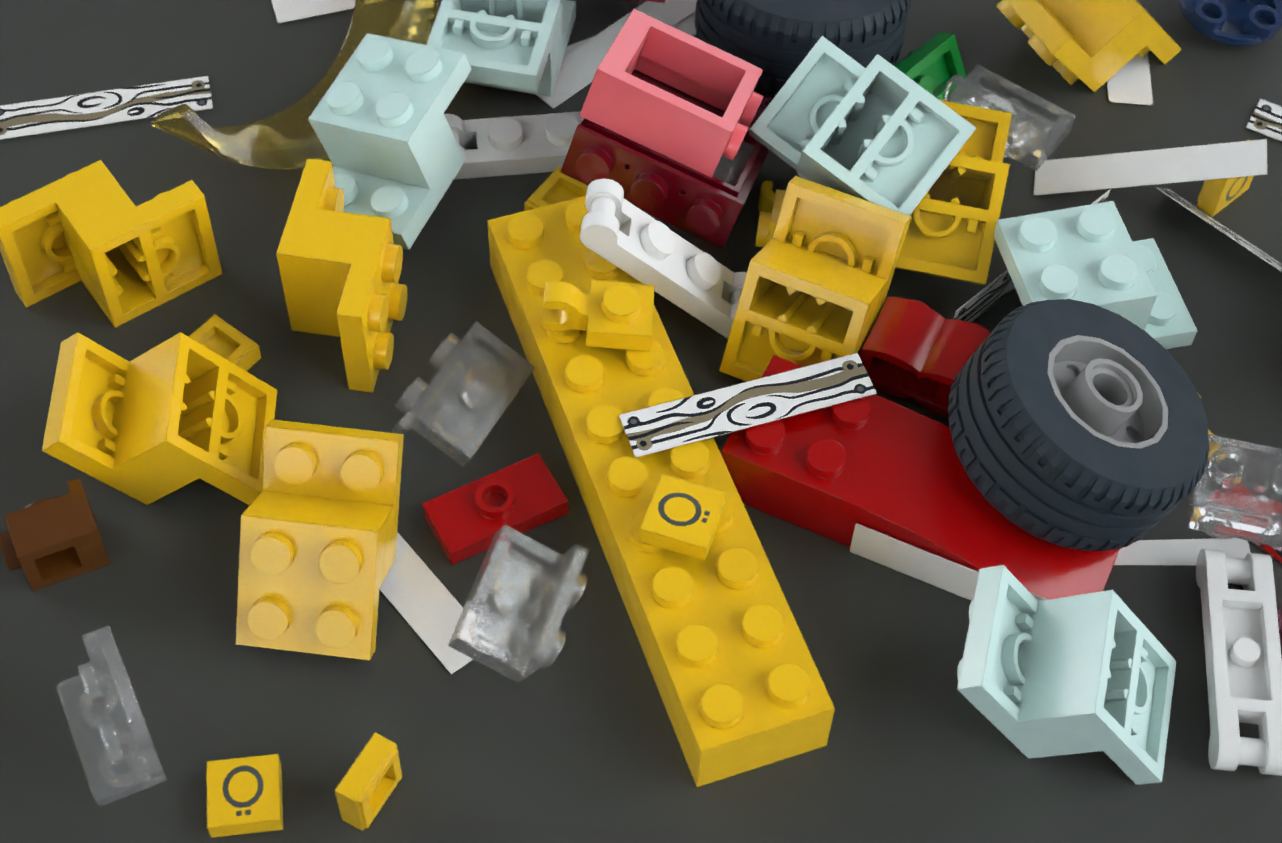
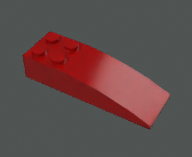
(898, 477)

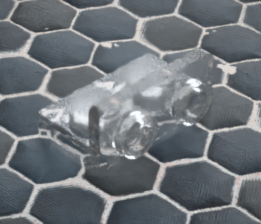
(465, 393)
(109, 723)

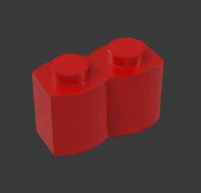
(918, 352)

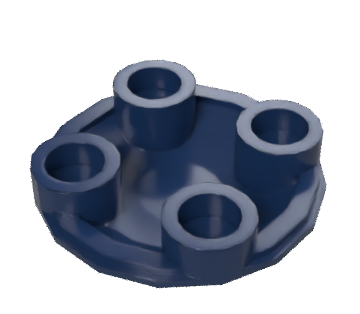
(1234, 20)

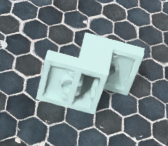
(507, 41)
(861, 128)
(390, 130)
(1091, 259)
(1068, 675)

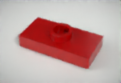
(515, 496)

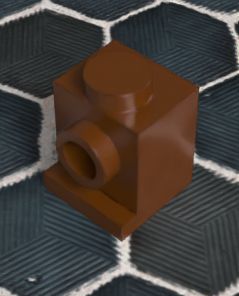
(54, 539)

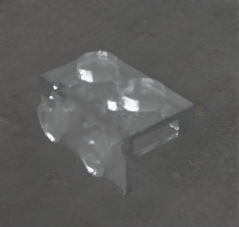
(1035, 123)
(1239, 493)
(519, 604)

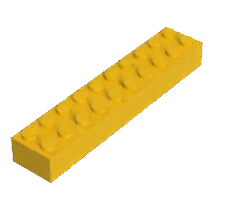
(710, 627)

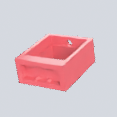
(665, 120)

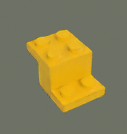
(1089, 36)
(958, 215)
(96, 235)
(341, 275)
(816, 281)
(159, 418)
(319, 539)

